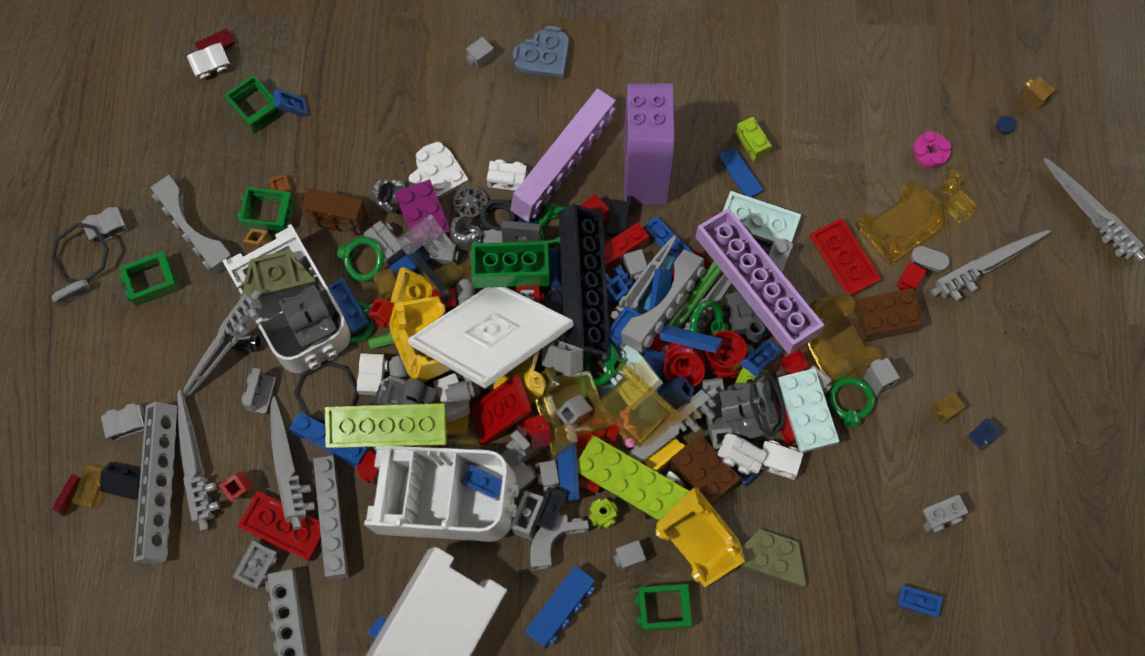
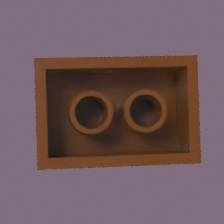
(334, 211)
(888, 315)
(703, 468)

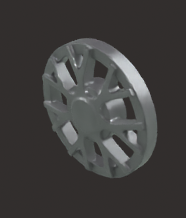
(470, 201)

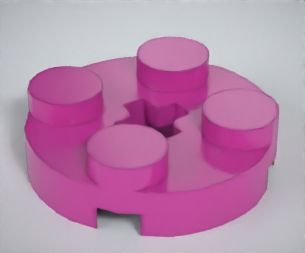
(935, 141)

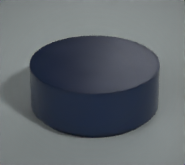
(1005, 125)

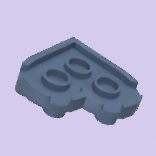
(543, 54)

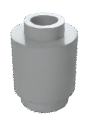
(464, 291)
(397, 368)
(459, 392)

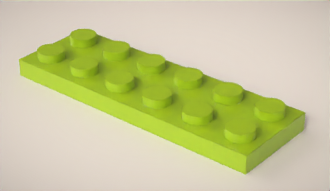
(386, 425)
(629, 479)

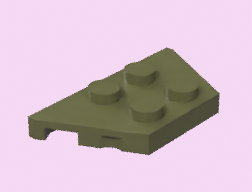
(275, 274)
(774, 557)

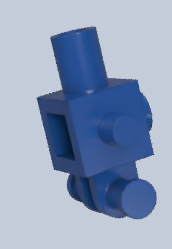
(618, 285)

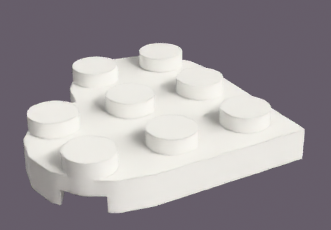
(439, 166)

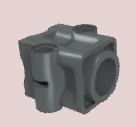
(308, 317)
(744, 319)
(403, 392)
(738, 410)

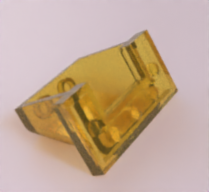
(558, 391)
(635, 407)

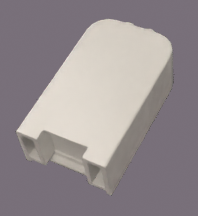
(271, 317)
(424, 497)
(438, 612)

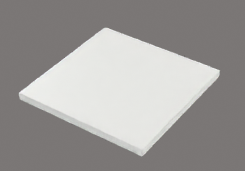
(490, 334)

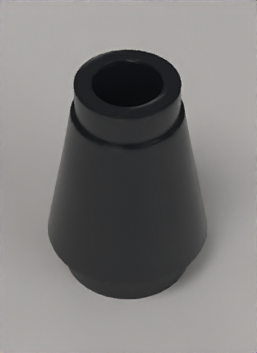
(248, 343)

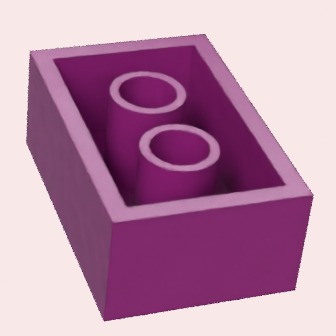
(419, 202)

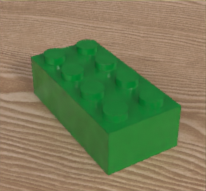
(510, 264)

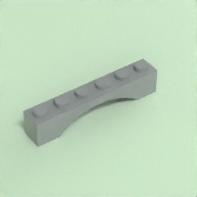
(172, 199)
(643, 328)
(330, 519)

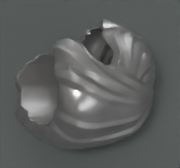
(384, 196)
(464, 233)

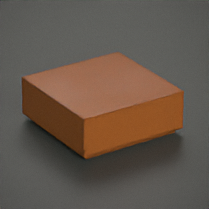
(280, 183)

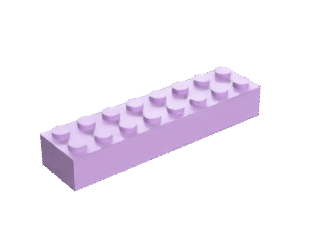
(563, 155)
(759, 281)

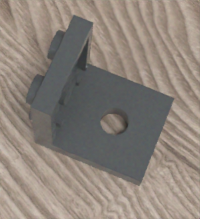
(520, 232)

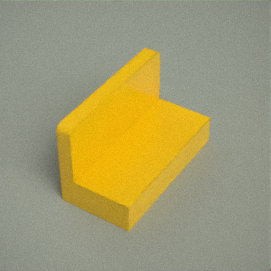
(661, 458)

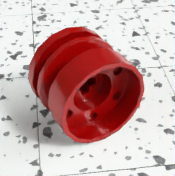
(733, 349)
(685, 362)

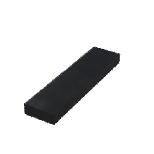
(429, 275)

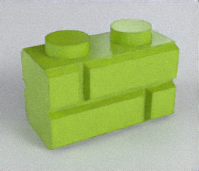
(753, 139)

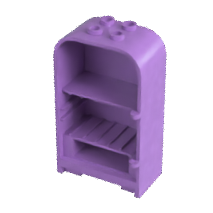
(648, 142)

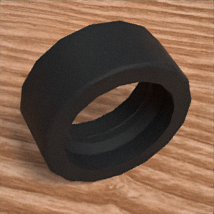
(492, 205)

